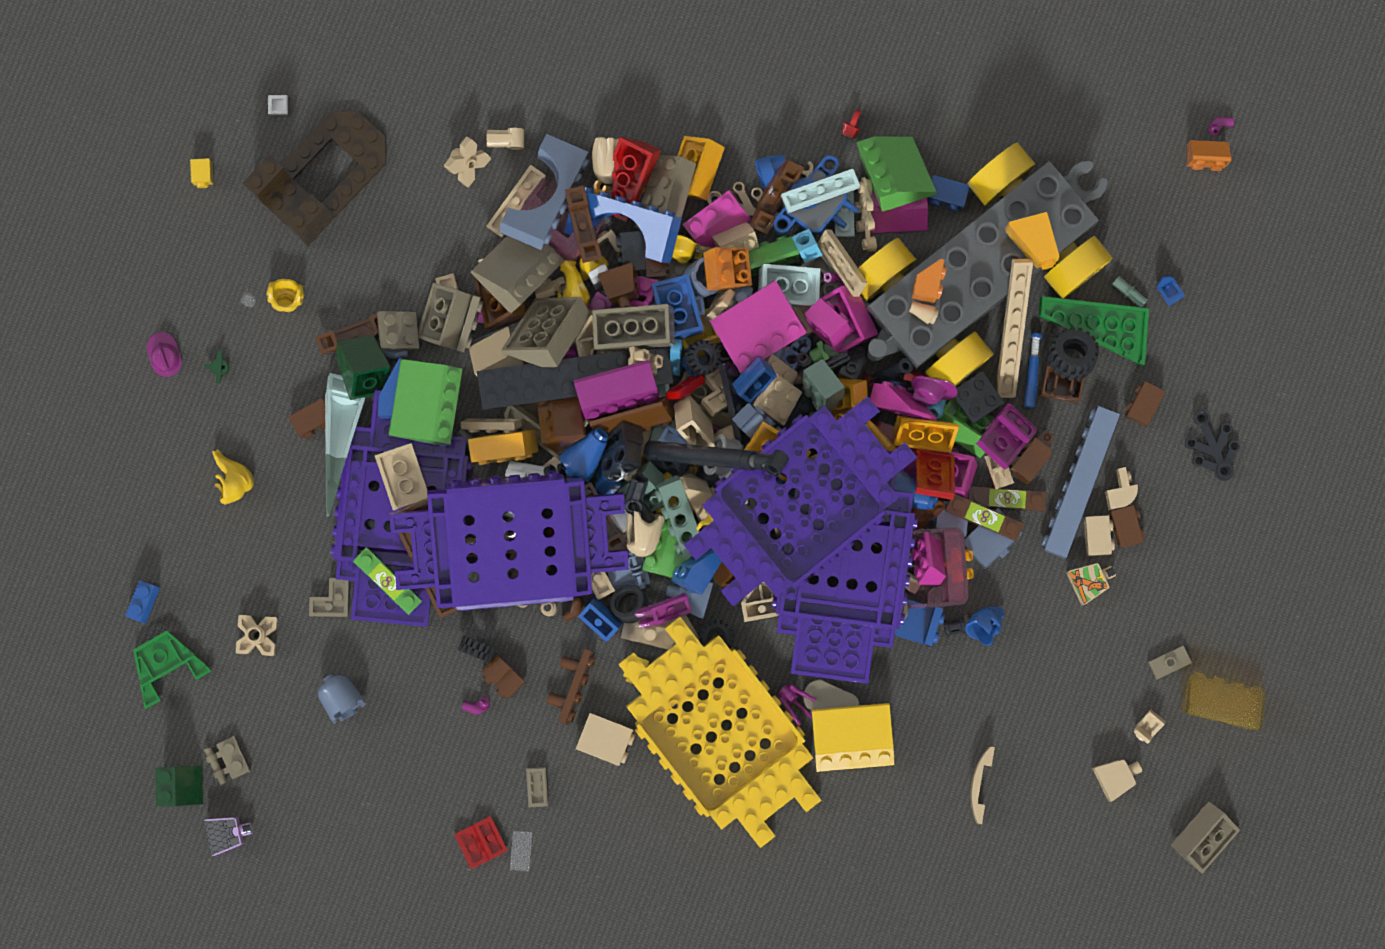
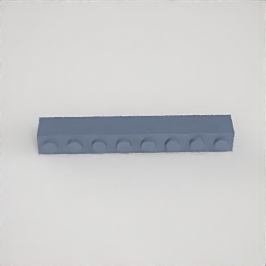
(1081, 482)

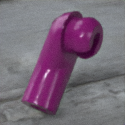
(1218, 123)
(833, 277)
(478, 707)

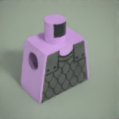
(226, 834)

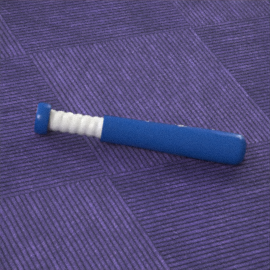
(1032, 376)

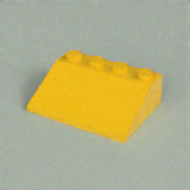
(852, 737)

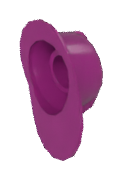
(164, 354)
(931, 390)

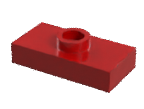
(685, 387)

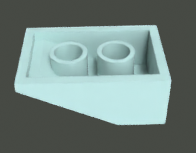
(799, 284)

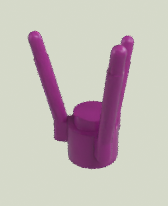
(788, 695)

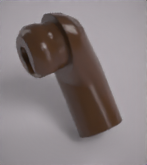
(575, 610)

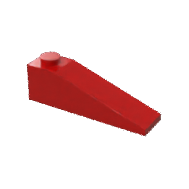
(632, 169)

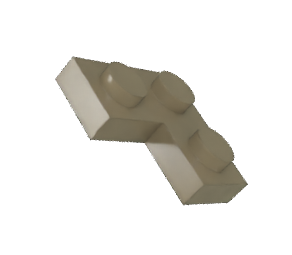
(333, 606)

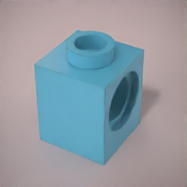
(807, 246)

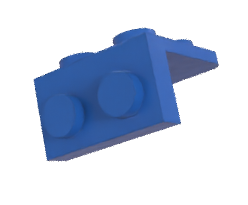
(921, 624)

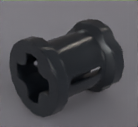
(954, 627)

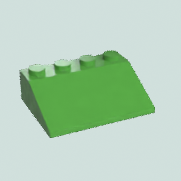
(895, 170)
(425, 402)

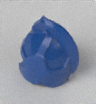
(985, 624)

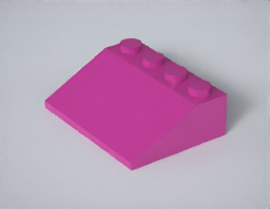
(758, 326)

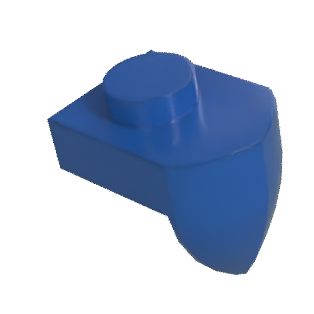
(1169, 290)

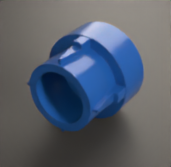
(767, 167)

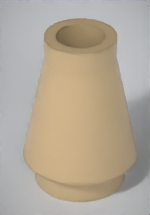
(925, 312)

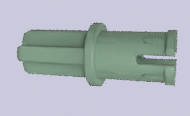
(1129, 292)

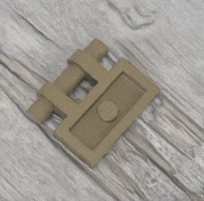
(233, 758)

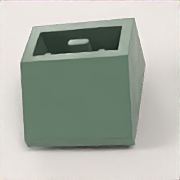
(822, 386)
(654, 476)

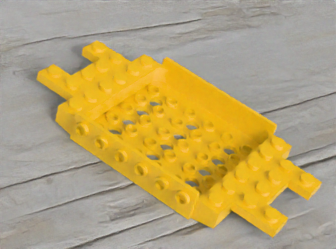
(760, 784)

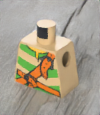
(1090, 581)

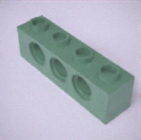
(664, 491)

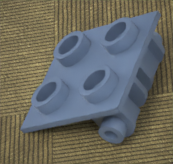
(633, 576)

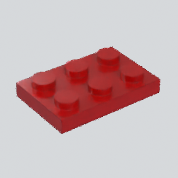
(934, 474)

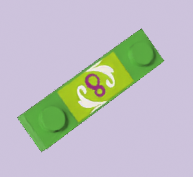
(385, 579)

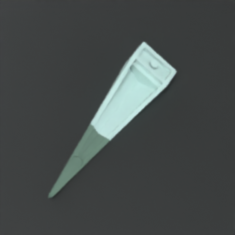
(340, 425)

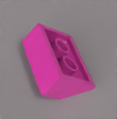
(715, 218)
(900, 219)
(854, 309)

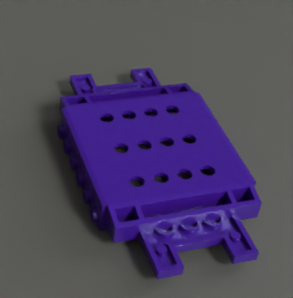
(853, 458)
(442, 550)

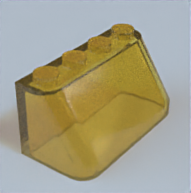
(1224, 702)

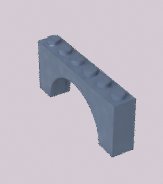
(536, 225)

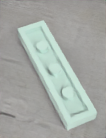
(820, 190)

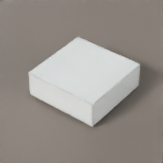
(277, 105)

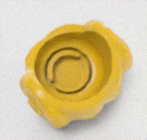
(285, 295)

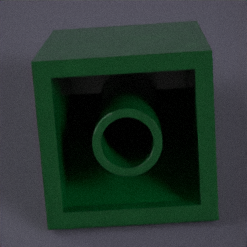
(362, 366)
(179, 785)

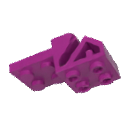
(1006, 435)

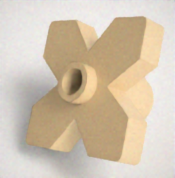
(465, 160)
(250, 627)

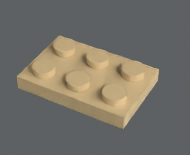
(402, 476)

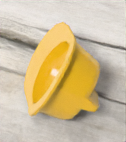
(683, 249)

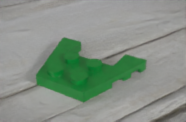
(161, 657)

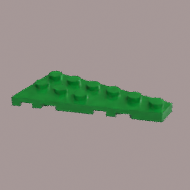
(1114, 326)

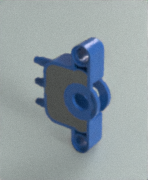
(819, 215)

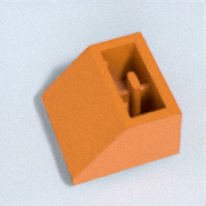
(1208, 154)
(727, 268)
(927, 283)

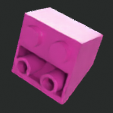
(928, 560)

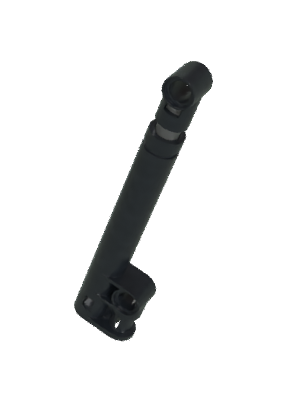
(678, 457)

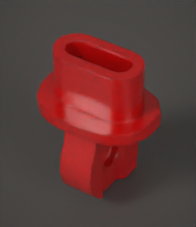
(850, 129)

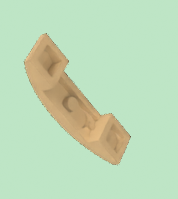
(978, 809)

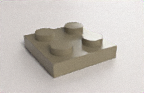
(398, 330)

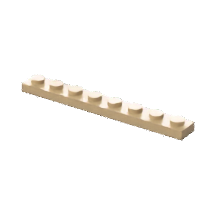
(1014, 327)

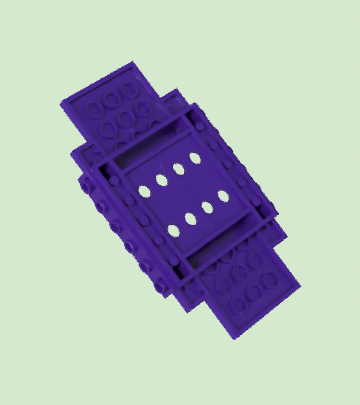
(359, 504)
(839, 624)

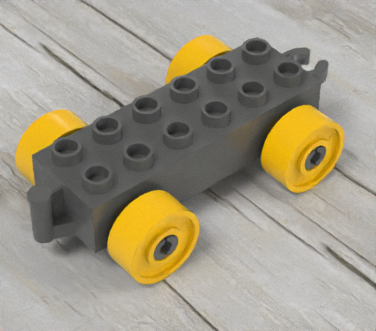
(981, 264)

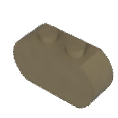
(828, 696)

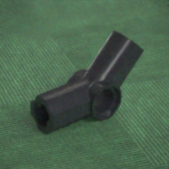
(634, 498)

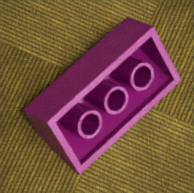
(617, 389)

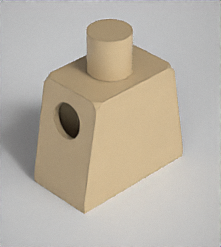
(1116, 777)

